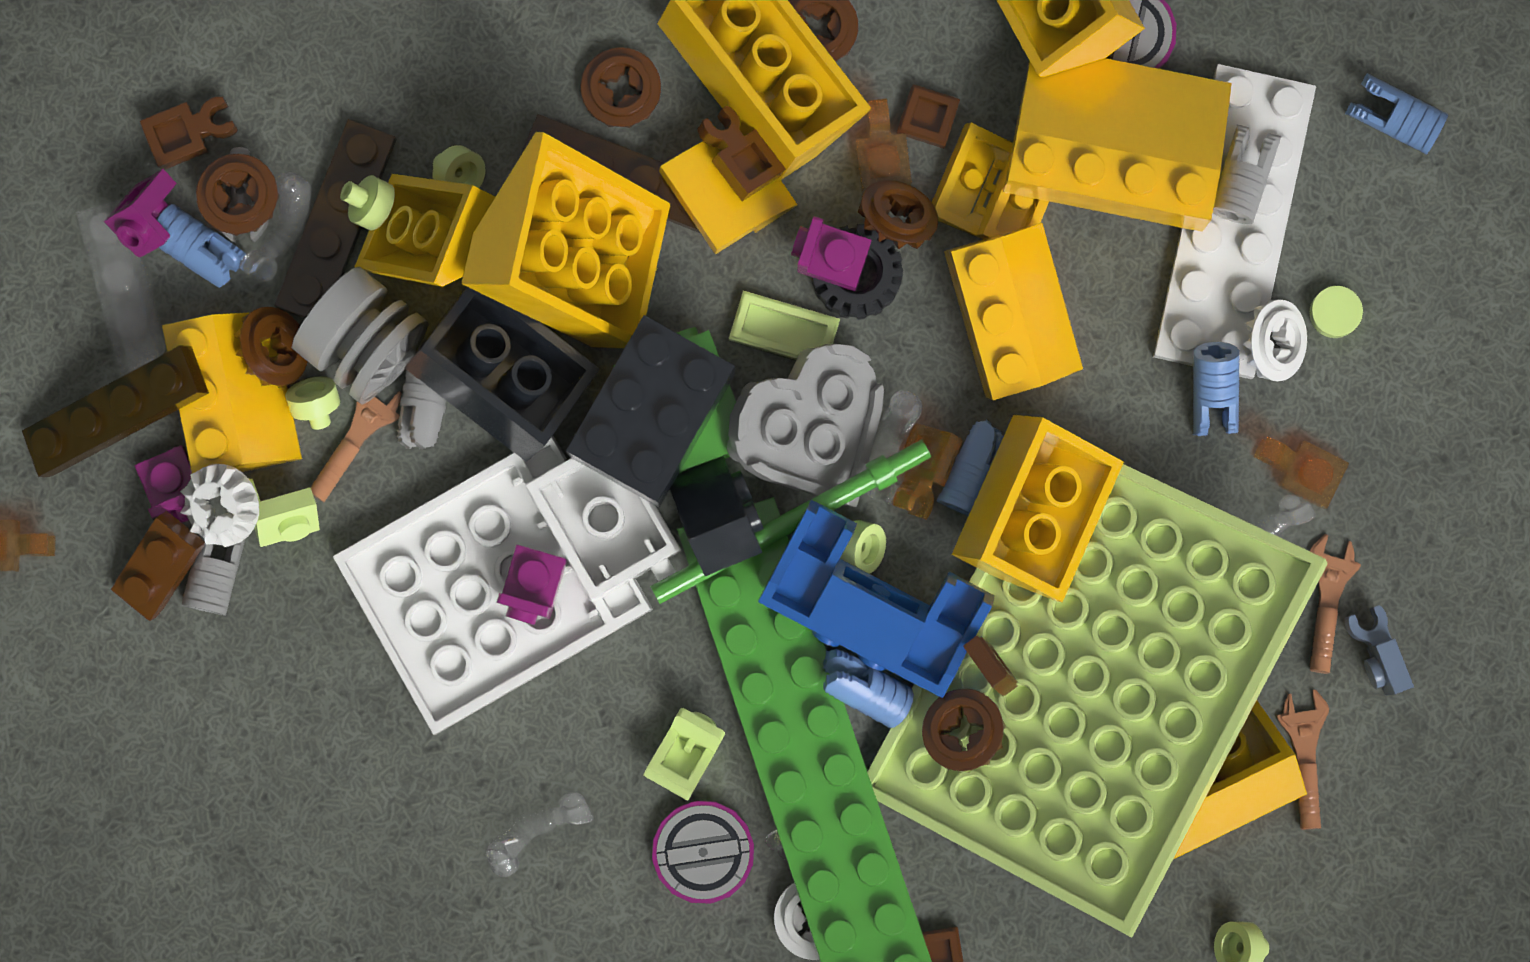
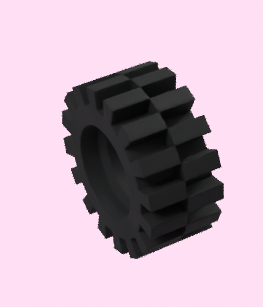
(879, 294)

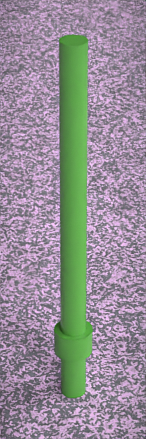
(878, 473)

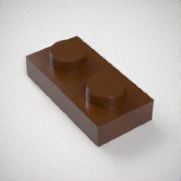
(158, 565)

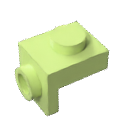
(286, 517)
(685, 753)

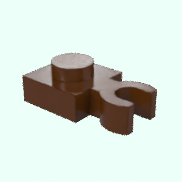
(179, 134)
(742, 160)

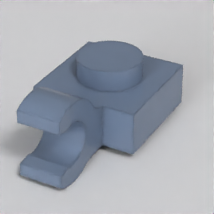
(1386, 664)

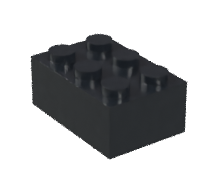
(502, 371)
(651, 411)

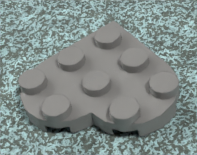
(812, 425)

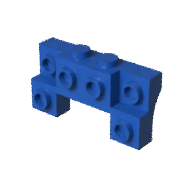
(868, 614)

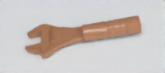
(365, 422)
(1330, 589)
(1304, 734)

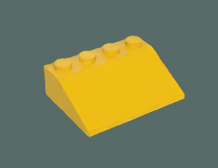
(1122, 141)
(569, 245)

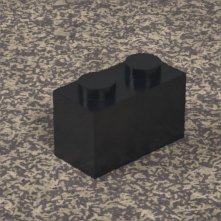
(714, 515)

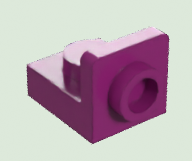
(136, 214)
(830, 254)
(163, 481)
(531, 584)

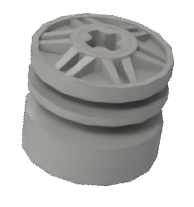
(351, 328)

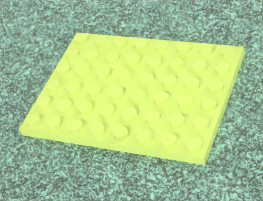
(1116, 702)

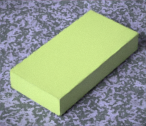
(780, 326)

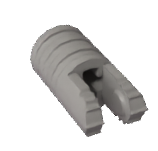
(1241, 182)
(419, 414)
(212, 580)

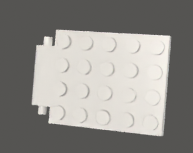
(440, 568)

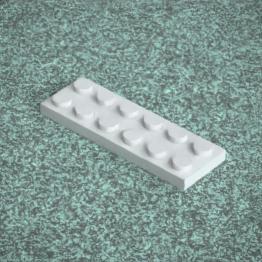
(1231, 264)

